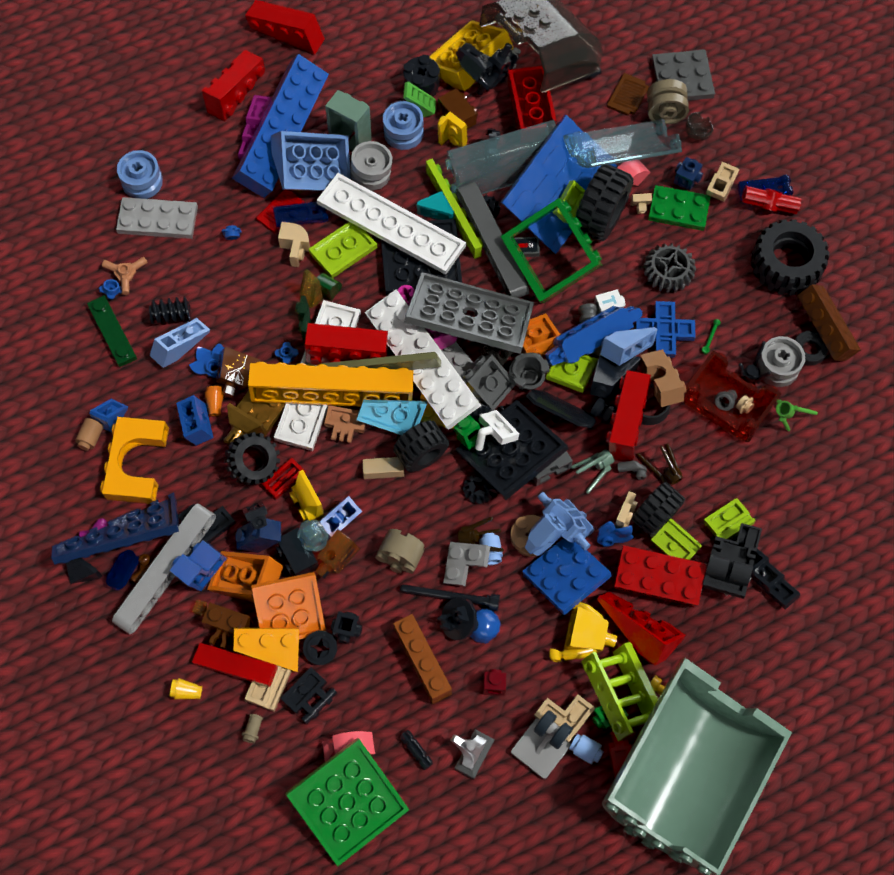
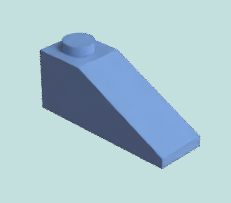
(177, 342)
(627, 344)

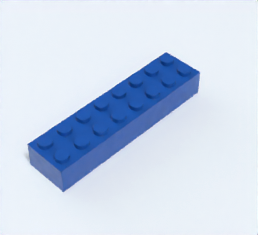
(285, 112)

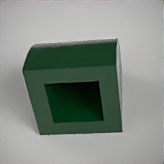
(329, 286)

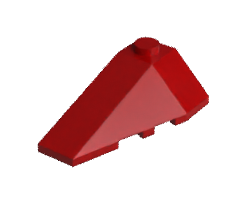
(649, 637)

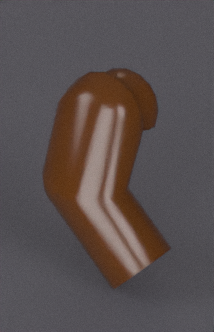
(145, 562)

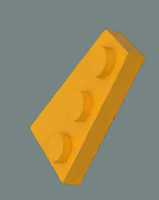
(269, 644)

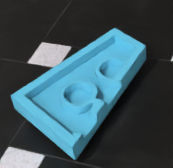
(392, 415)

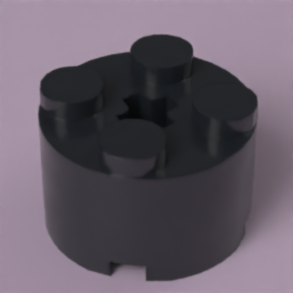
(423, 73)

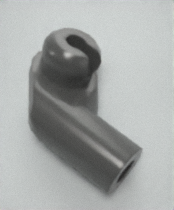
(633, 466)

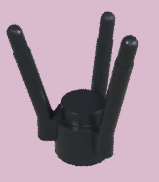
(752, 372)

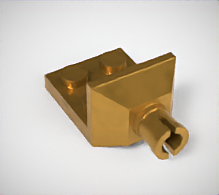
(252, 417)

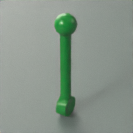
(705, 350)

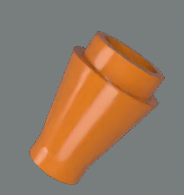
(214, 400)

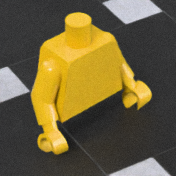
(585, 634)

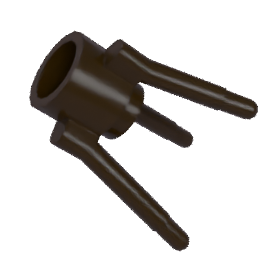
(672, 473)
(471, 536)

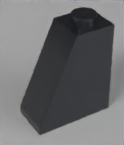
(608, 376)

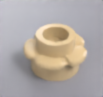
(745, 404)

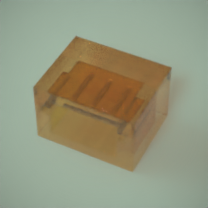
(199, 607)

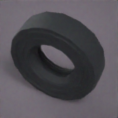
(814, 337)

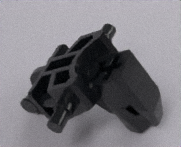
(487, 69)

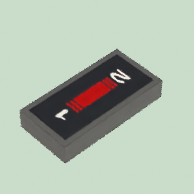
(529, 246)

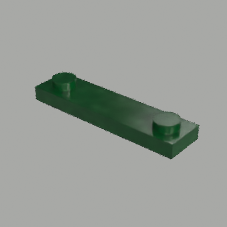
(112, 331)

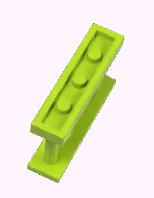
(633, 676)

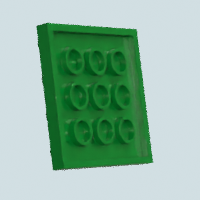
(347, 801)

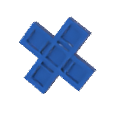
(668, 327)

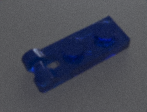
(769, 183)
(300, 214)

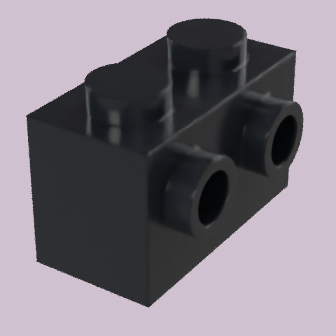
(299, 559)

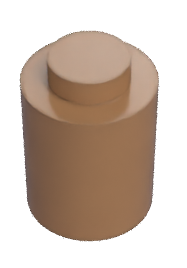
(89, 434)

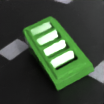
(419, 98)

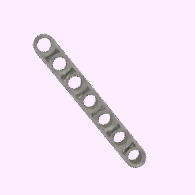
(158, 576)

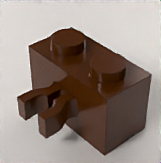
(223, 622)

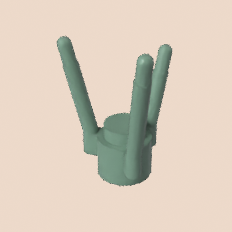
(600, 461)

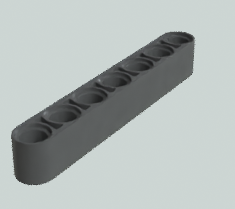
(494, 246)

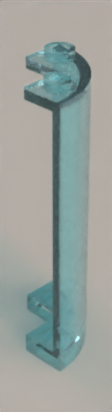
(622, 144)
(497, 160)

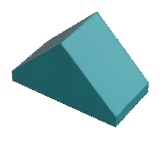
(435, 207)

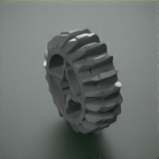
(678, 275)

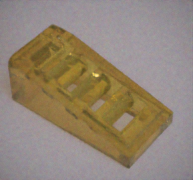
(311, 289)

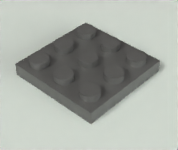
(688, 67)

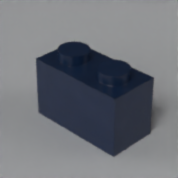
(260, 539)

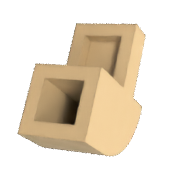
(722, 181)
(295, 238)

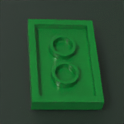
(679, 208)

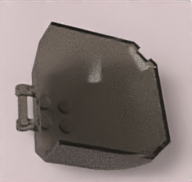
(554, 32)

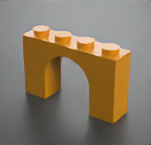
(127, 435)

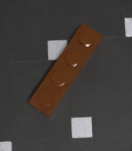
(829, 322)

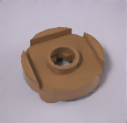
(518, 531)

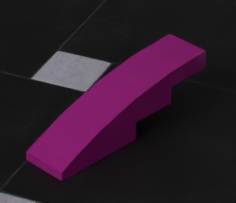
(256, 111)

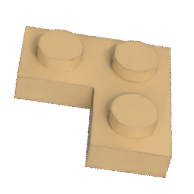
(626, 511)
(574, 715)

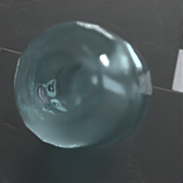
(312, 535)

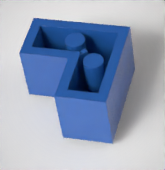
(199, 567)

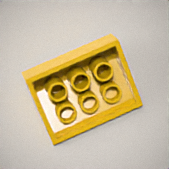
(484, 39)

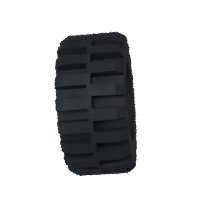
(604, 201)
(796, 237)

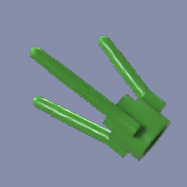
(787, 410)

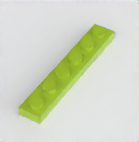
(465, 228)

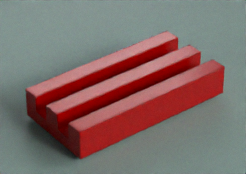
(271, 490)

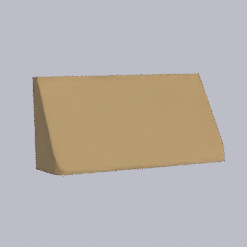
(382, 468)

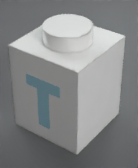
(608, 300)

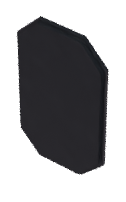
(561, 409)

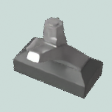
(473, 752)

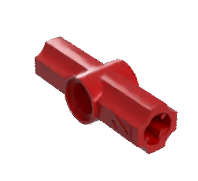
(771, 199)

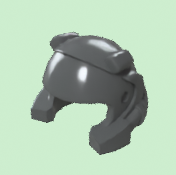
(528, 370)

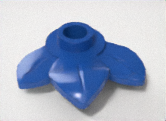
(206, 361)
(609, 534)

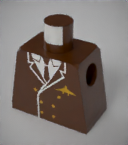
(233, 370)

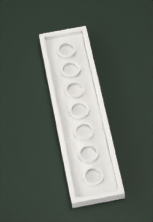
(391, 223)
(439, 385)
(302, 422)

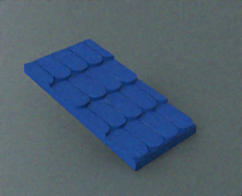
(545, 182)

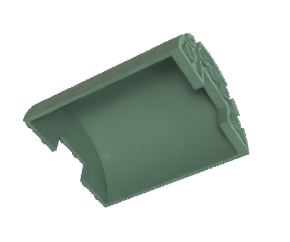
(695, 771)

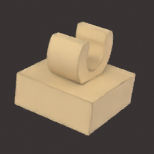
(641, 201)

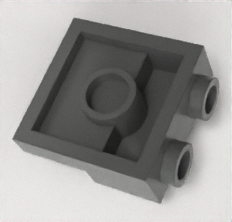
(488, 381)

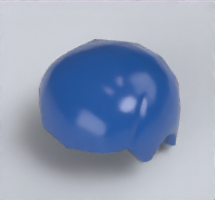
(488, 626)

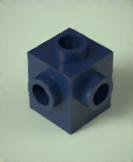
(688, 173)

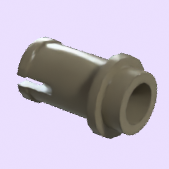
(252, 728)

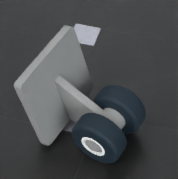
(543, 744)

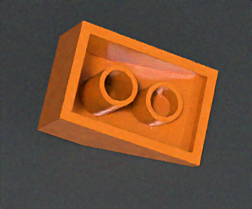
(241, 572)

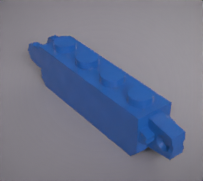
(589, 335)

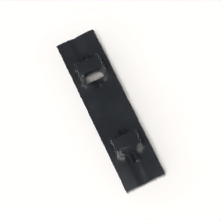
(256, 514)

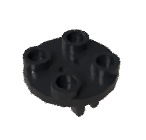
(466, 617)

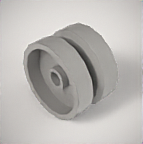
(371, 165)
(784, 360)

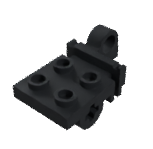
(732, 562)

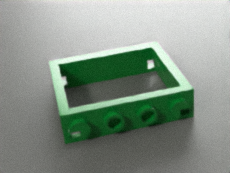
(584, 240)

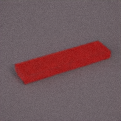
(235, 664)

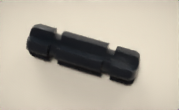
(416, 749)

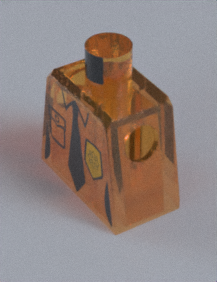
(342, 548)

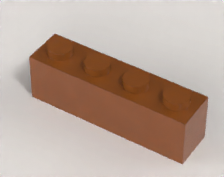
(422, 659)

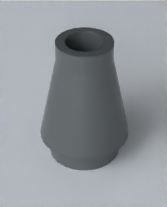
(725, 400)

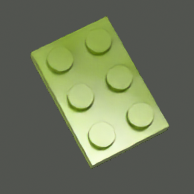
(342, 249)

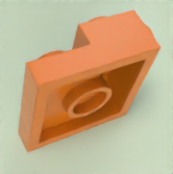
(540, 335)

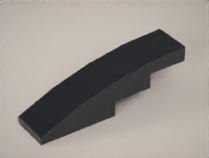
(772, 580)

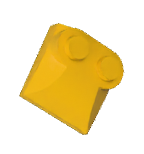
(307, 499)

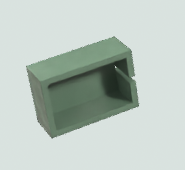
(349, 116)

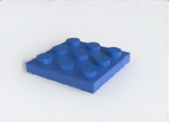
(566, 574)

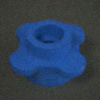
(231, 232)
(110, 288)
(286, 358)

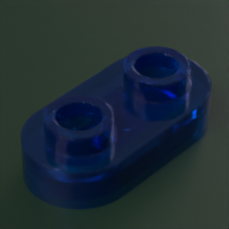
(122, 570)

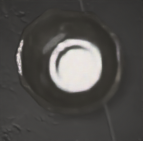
(698, 127)

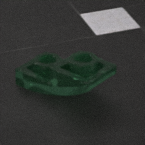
(304, 316)

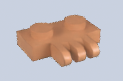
(343, 422)

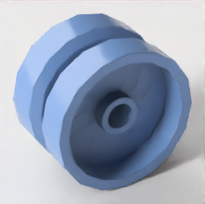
(403, 125)
(140, 174)

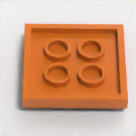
(289, 604)

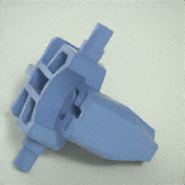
(558, 521)

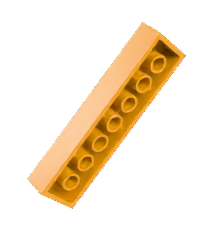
(327, 384)

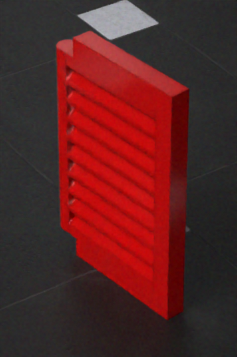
(285, 198)

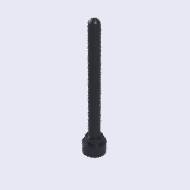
(490, 601)

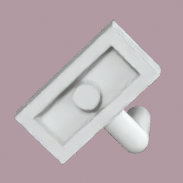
(498, 427)

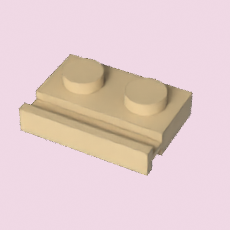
(267, 696)

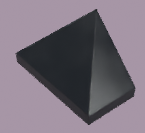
(81, 571)

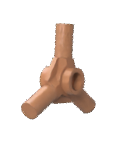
(125, 271)

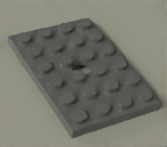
(442, 306)

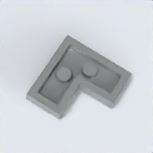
(460, 558)

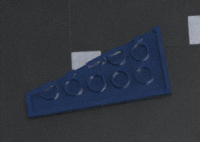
(122, 531)

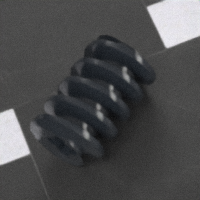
(169, 310)

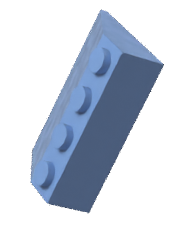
(309, 159)

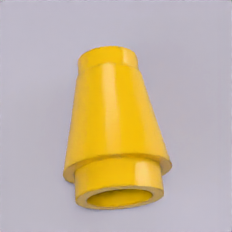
(185, 690)

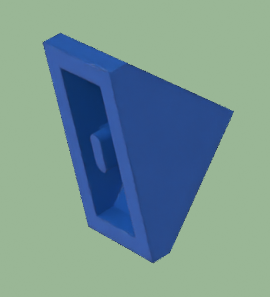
(108, 413)

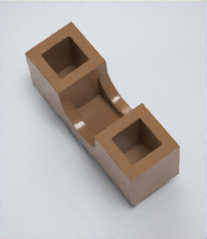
(667, 384)

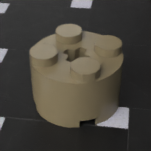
(400, 551)

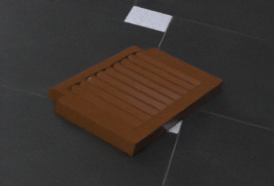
(628, 95)

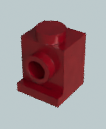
(494, 682)

